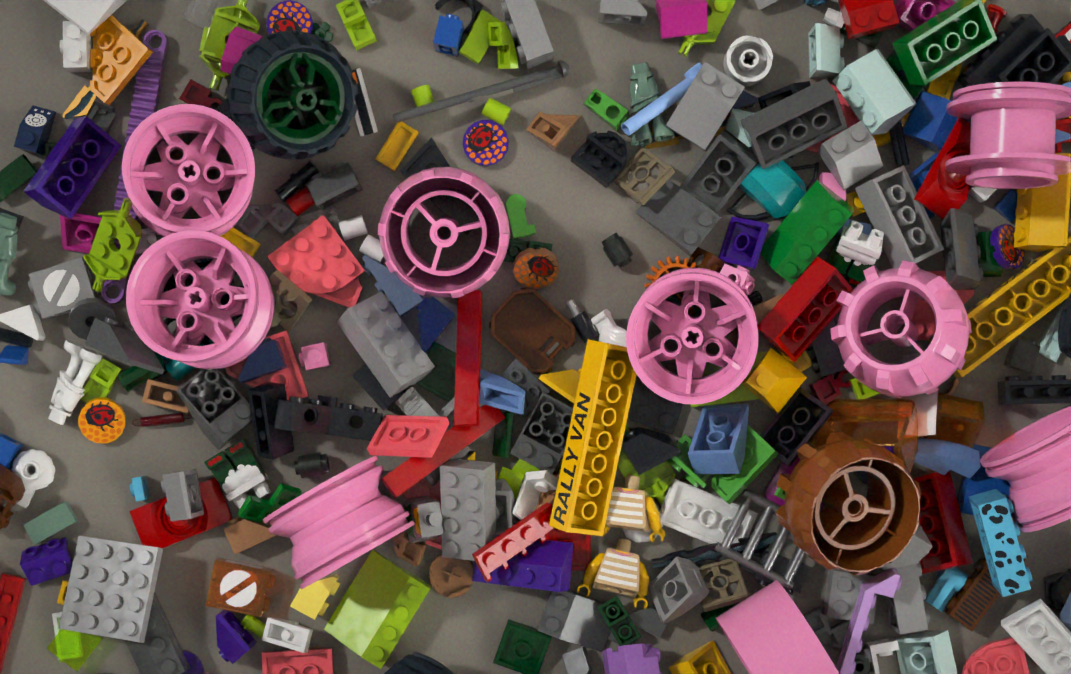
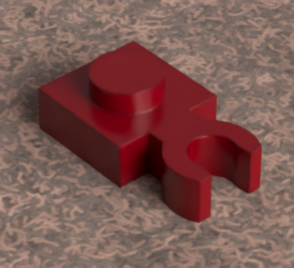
(198, 95)
(827, 387)

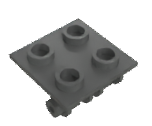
(525, 379)

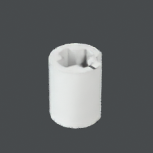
(353, 227)
(372, 248)

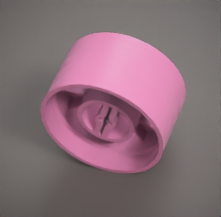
(774, 635)

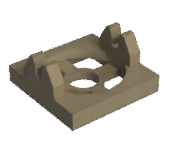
(641, 157)
(292, 293)
(738, 596)

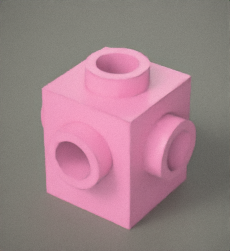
(740, 276)

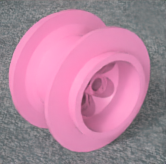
(1011, 134)

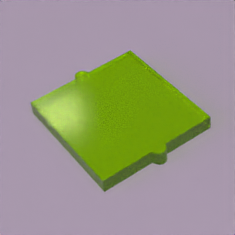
(73, 647)

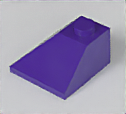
(231, 637)

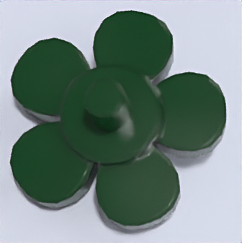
(322, 31)

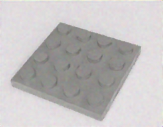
(111, 589)

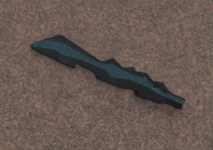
(708, 552)

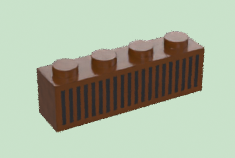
(974, 597)

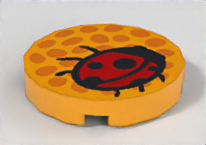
(102, 420)

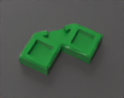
(257, 508)

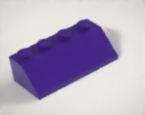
(73, 167)
(543, 568)

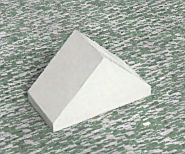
(25, 320)

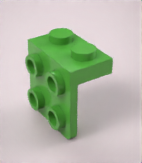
(683, 462)

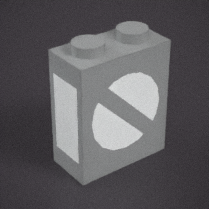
(61, 287)

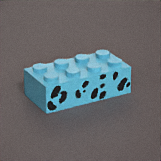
(1000, 542)

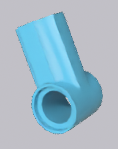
(946, 585)

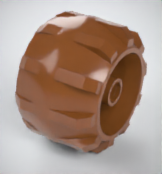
(877, 524)

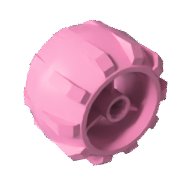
(427, 277)
(935, 363)

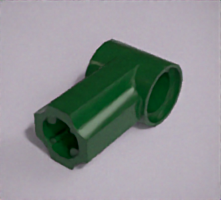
(987, 260)
(136, 376)

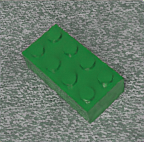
(944, 41)

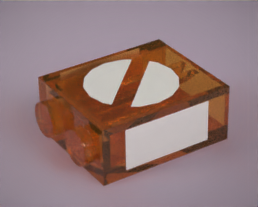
(240, 587)

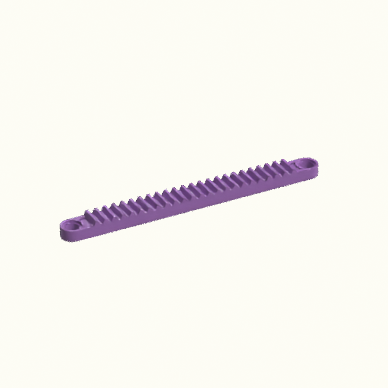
(144, 104)

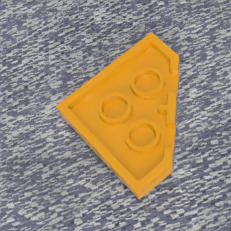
(114, 58)

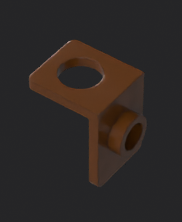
(709, 261)

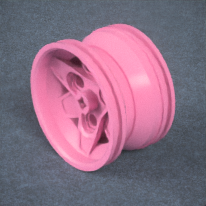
(198, 157)
(201, 300)
(691, 354)
(1038, 470)
(338, 521)

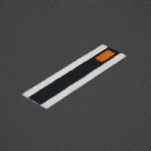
(364, 115)

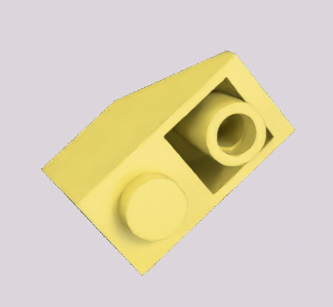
(313, 598)

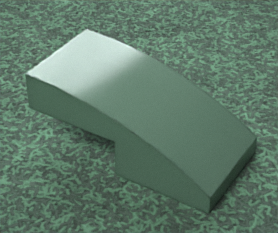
(50, 522)

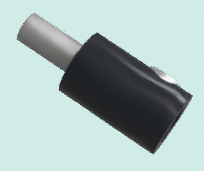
(582, 322)

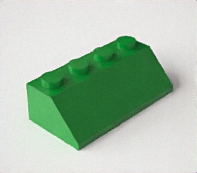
(805, 231)

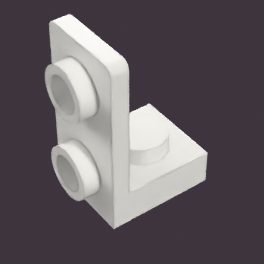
(530, 491)
(883, 647)

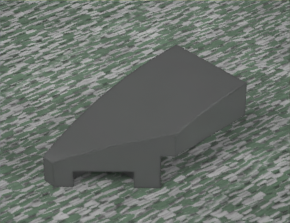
(103, 115)

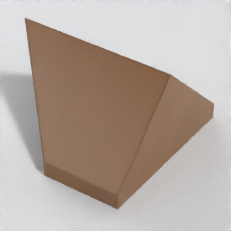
(552, 128)

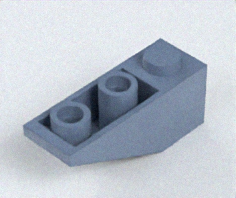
(400, 295)

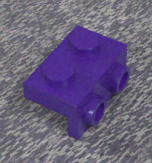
(46, 561)

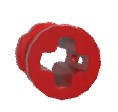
(996, 12)

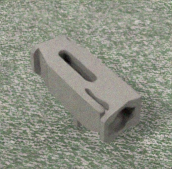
(414, 404)

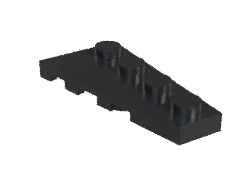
(430, 157)

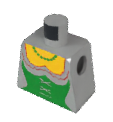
(426, 516)

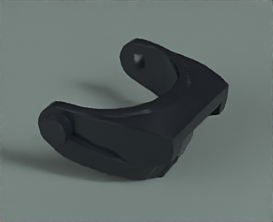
(474, 5)
(1052, 586)

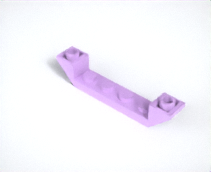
(883, 584)

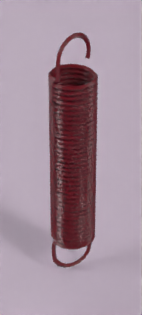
(161, 419)

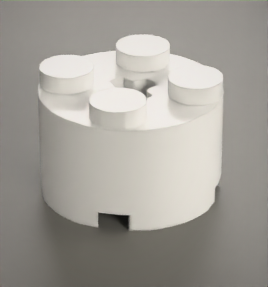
(749, 48)

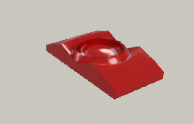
(943, 188)
(157, 529)

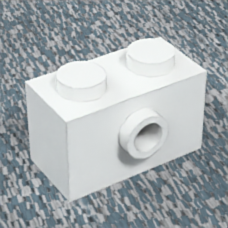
(75, 48)

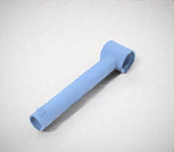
(661, 103)

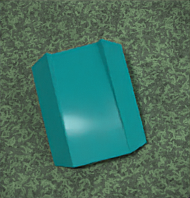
(774, 188)

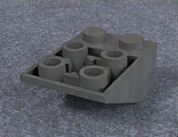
(216, 406)
(544, 434)

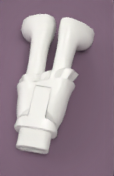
(69, 386)

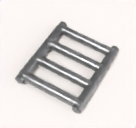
(745, 558)

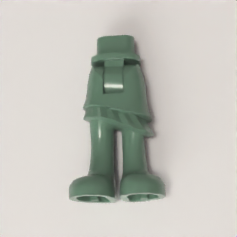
(643, 92)
(8, 249)

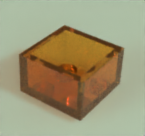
(958, 420)

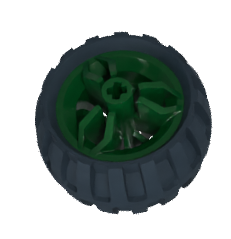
(326, 114)

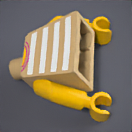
(633, 510)
(618, 573)

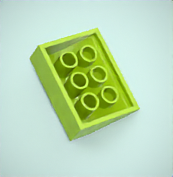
(377, 608)

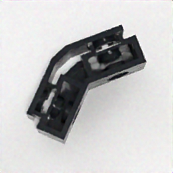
(326, 418)

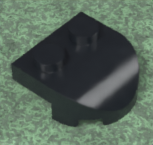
(602, 156)

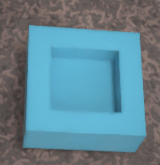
(139, 488)

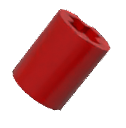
(301, 201)

